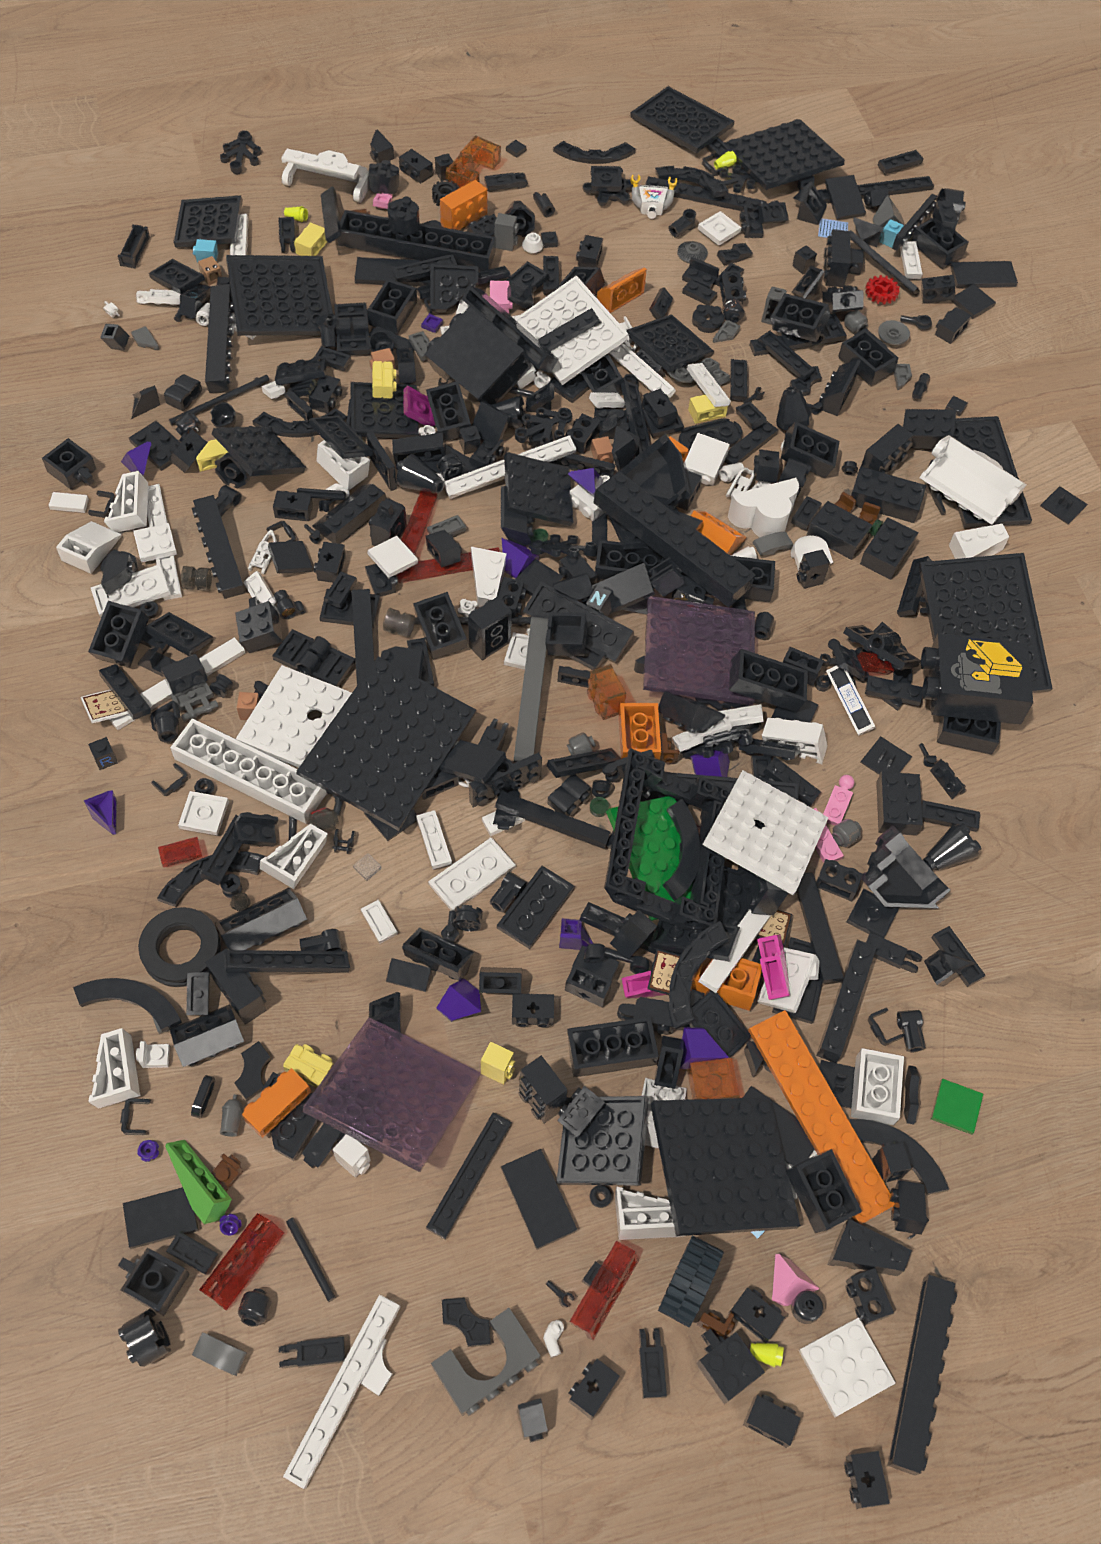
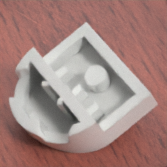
(809, 544)

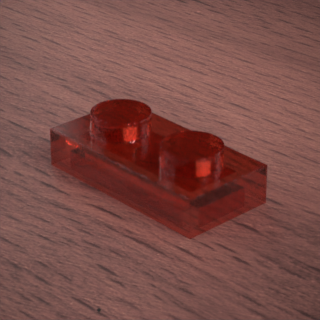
(872, 663)
(180, 852)

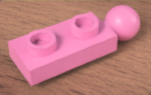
(839, 800)

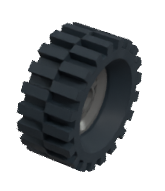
(691, 1281)

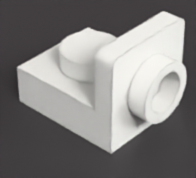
(153, 1055)

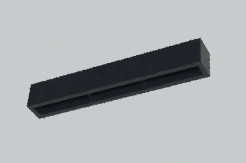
(498, 317)
(220, 339)
(921, 1376)

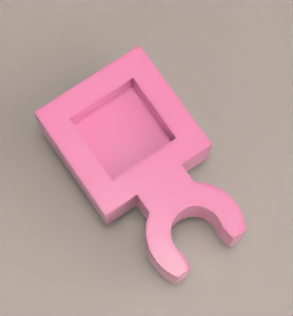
(382, 200)

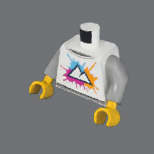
(652, 199)

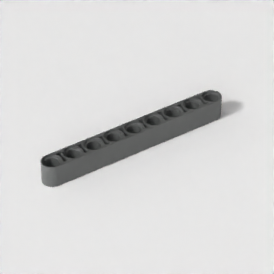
(531, 689)

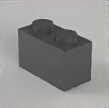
(505, 231)

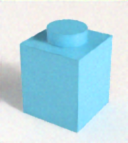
(889, 232)
(205, 249)

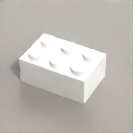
(877, 1086)

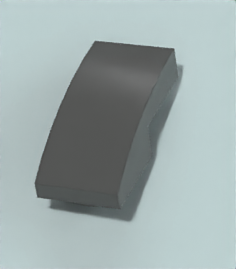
(714, 369)
(771, 543)
(219, 1354)

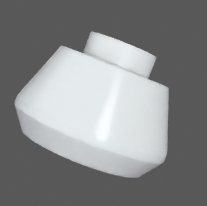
(532, 243)

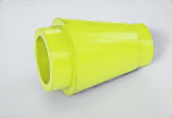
(727, 159)
(299, 213)
(768, 1353)

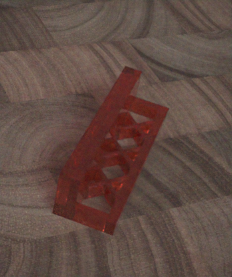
(244, 1261)
(604, 1289)

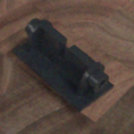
(947, 780)

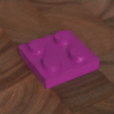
(417, 407)

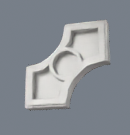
(377, 1374)

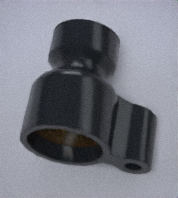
(286, 607)

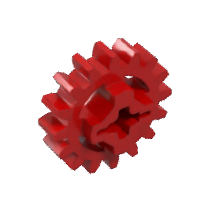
(882, 289)

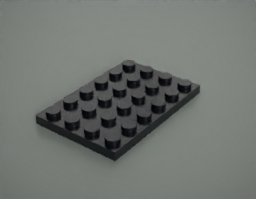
(682, 119)

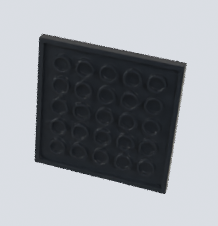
(784, 154)
(278, 294)
(723, 1166)

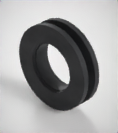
(166, 923)

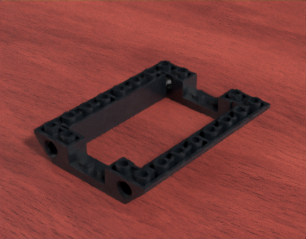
(702, 907)

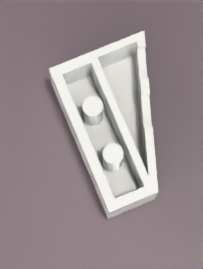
(345, 471)
(130, 504)
(979, 541)
(487, 573)
(806, 735)
(294, 858)
(116, 1070)
(642, 1216)

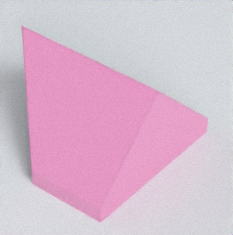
(789, 1281)

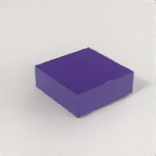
(432, 323)

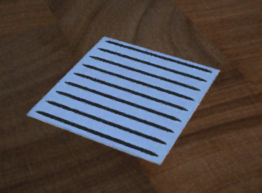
(827, 225)

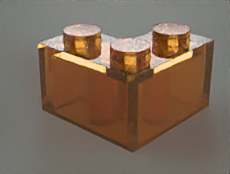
(483, 152)
(462, 171)

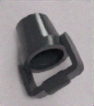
(166, 722)

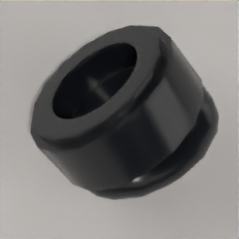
(601, 785)

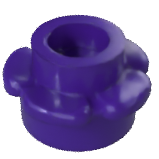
(144, 1146)
(229, 1224)

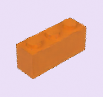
(276, 1102)

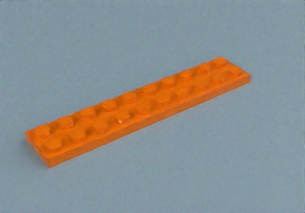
(819, 1111)

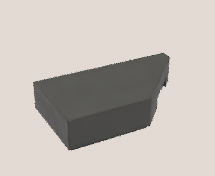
(727, 332)
(144, 338)
(902, 375)

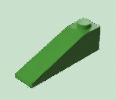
(200, 1186)

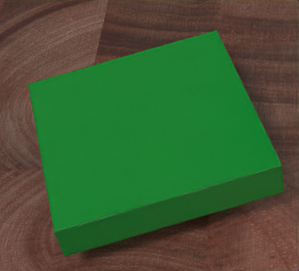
(957, 1106)

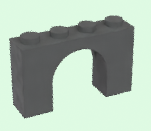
(469, 1392)

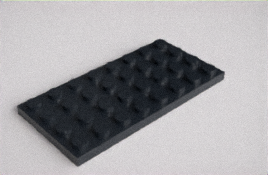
(987, 436)

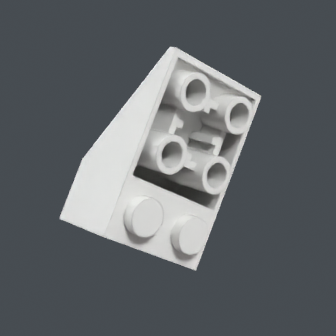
(87, 546)
(656, 1092)

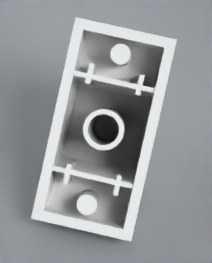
(764, 508)

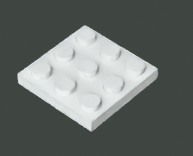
(846, 1367)

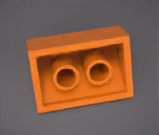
(623, 290)
(719, 532)
(740, 985)

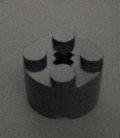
(383, 177)
(955, 196)
(403, 216)
(795, 469)
(145, 1338)

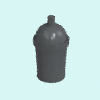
(231, 1117)

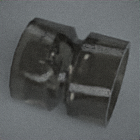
(196, 578)
(399, 622)

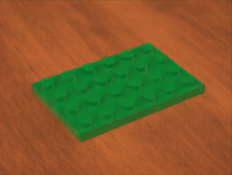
(654, 846)

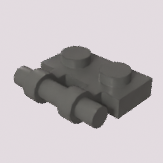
(195, 695)

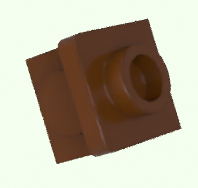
(846, 502)
(869, 512)
(667, 755)
(227, 1171)
(712, 1322)

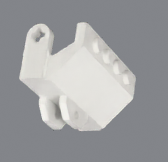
(329, 164)
(971, 479)

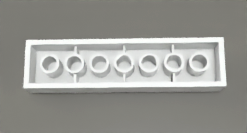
(247, 770)

